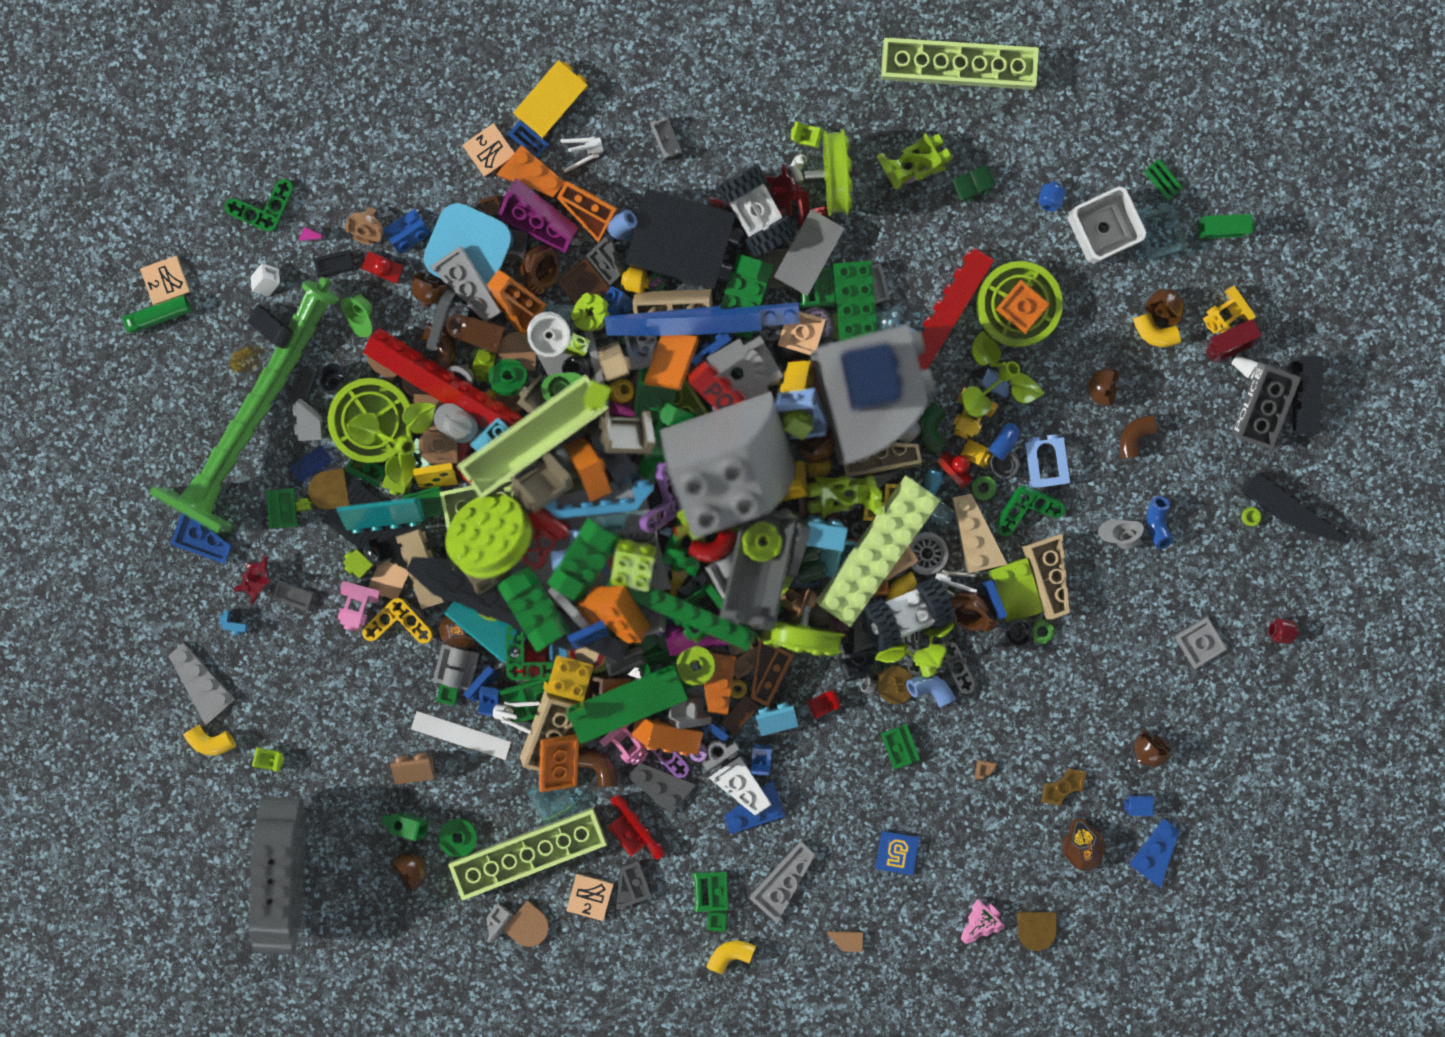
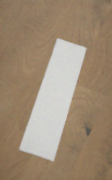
(461, 735)

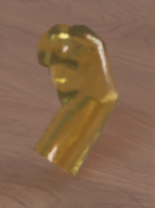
(236, 358)

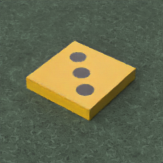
(435, 475)

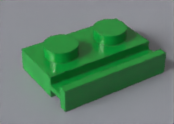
(431, 501)
(281, 508)
(900, 746)

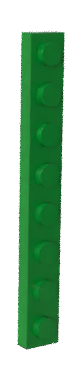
(693, 616)

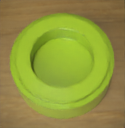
(1251, 516)

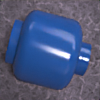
(1051, 196)

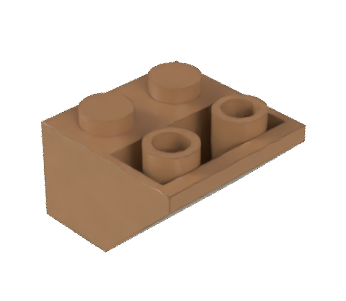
(413, 769)

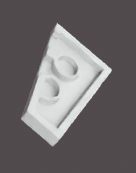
(742, 785)

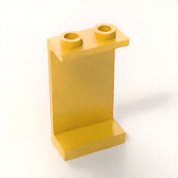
(551, 98)

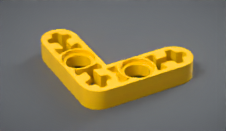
(395, 615)

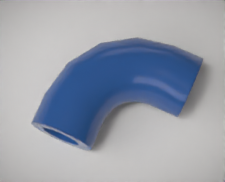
(1005, 440)
(1157, 522)

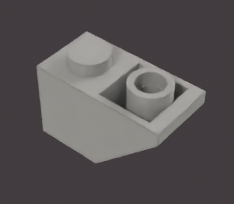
(309, 422)

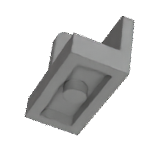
(688, 714)

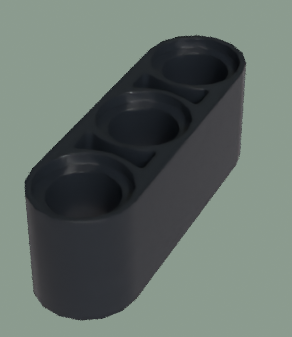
(270, 326)

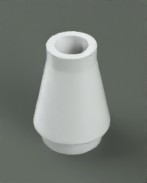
(1245, 366)

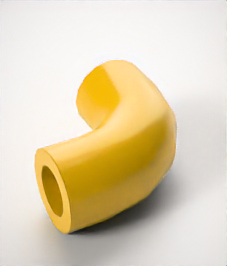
(1153, 334)
(901, 586)
(209, 745)
(730, 951)

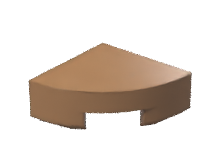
(984, 769)

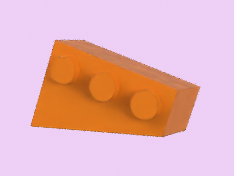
(531, 173)
(587, 209)
(515, 301)
(588, 468)
(618, 612)
(718, 689)
(667, 737)

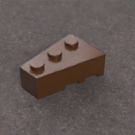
(769, 671)

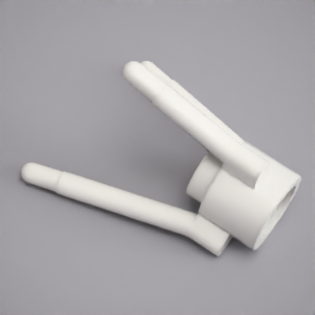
(593, 146)
(946, 580)
(505, 713)

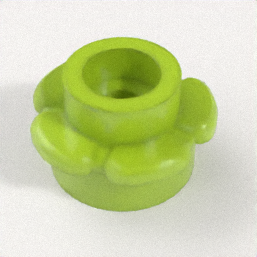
(303, 505)

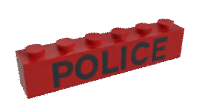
(713, 387)

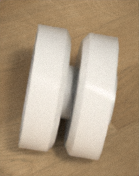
(545, 323)

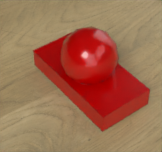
(382, 267)
(956, 467)

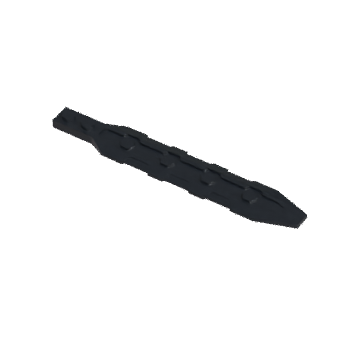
(450, 583)

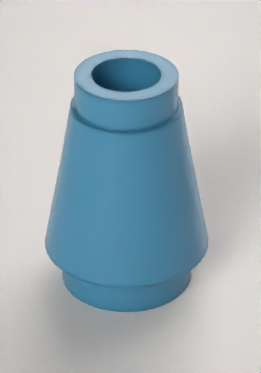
(933, 480)

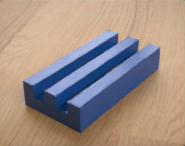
(540, 150)
(588, 635)
(485, 679)

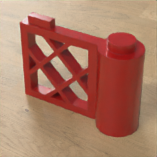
(550, 527)

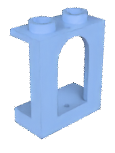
(1031, 452)

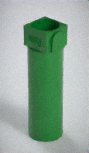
(156, 314)

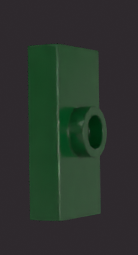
(368, 472)

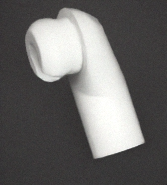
(796, 167)

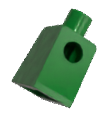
(406, 825)

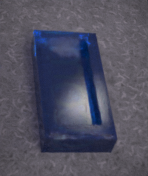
(310, 464)

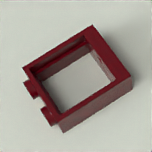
(1233, 341)

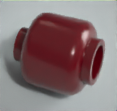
(1283, 631)

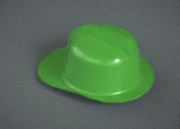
(358, 313)
(556, 383)

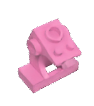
(353, 619)
(635, 754)

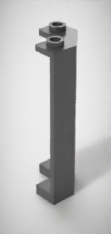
(756, 586)

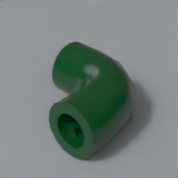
(928, 424)

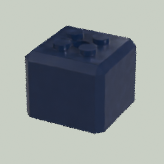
(872, 376)

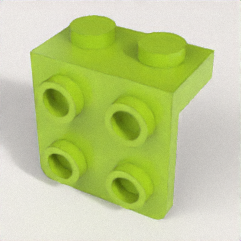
(633, 565)

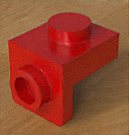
(824, 703)

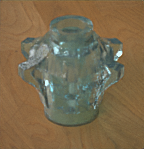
(889, 319)

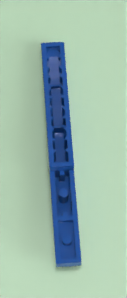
(702, 320)

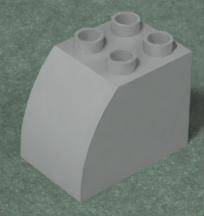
(872, 429)
(729, 464)

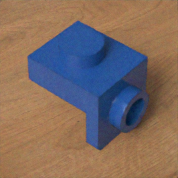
(489, 698)
(718, 730)
(761, 759)

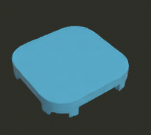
(479, 234)

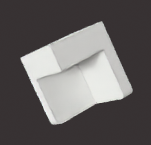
(265, 280)

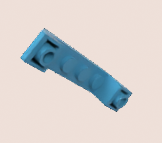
(641, 491)

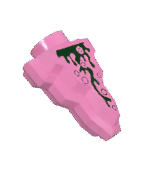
(982, 922)

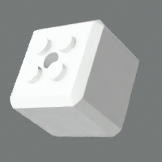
(1122, 220)

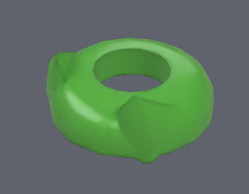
(989, 493)
(1043, 640)

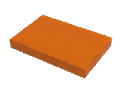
(671, 361)
(558, 763)

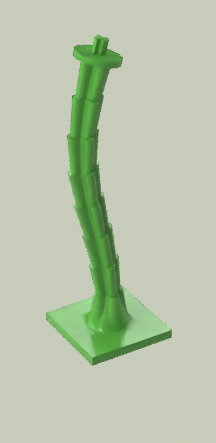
(203, 491)

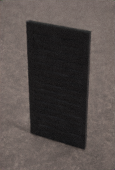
(357, 496)

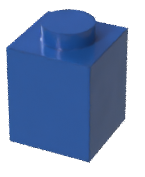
(1139, 805)

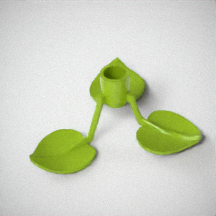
(986, 352)
(418, 419)
(927, 658)

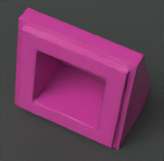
(309, 235)
(620, 410)

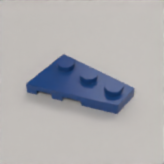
(707, 348)
(200, 540)
(741, 818)
(1156, 852)

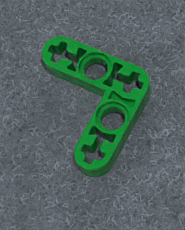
(268, 211)
(1027, 502)
(519, 661)

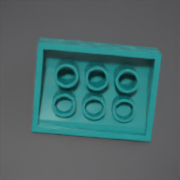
(382, 514)
(488, 633)

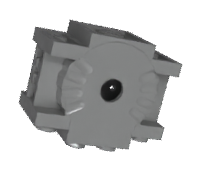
(754, 359)

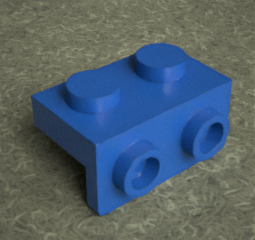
(407, 231)
(618, 302)

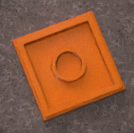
(1022, 306)

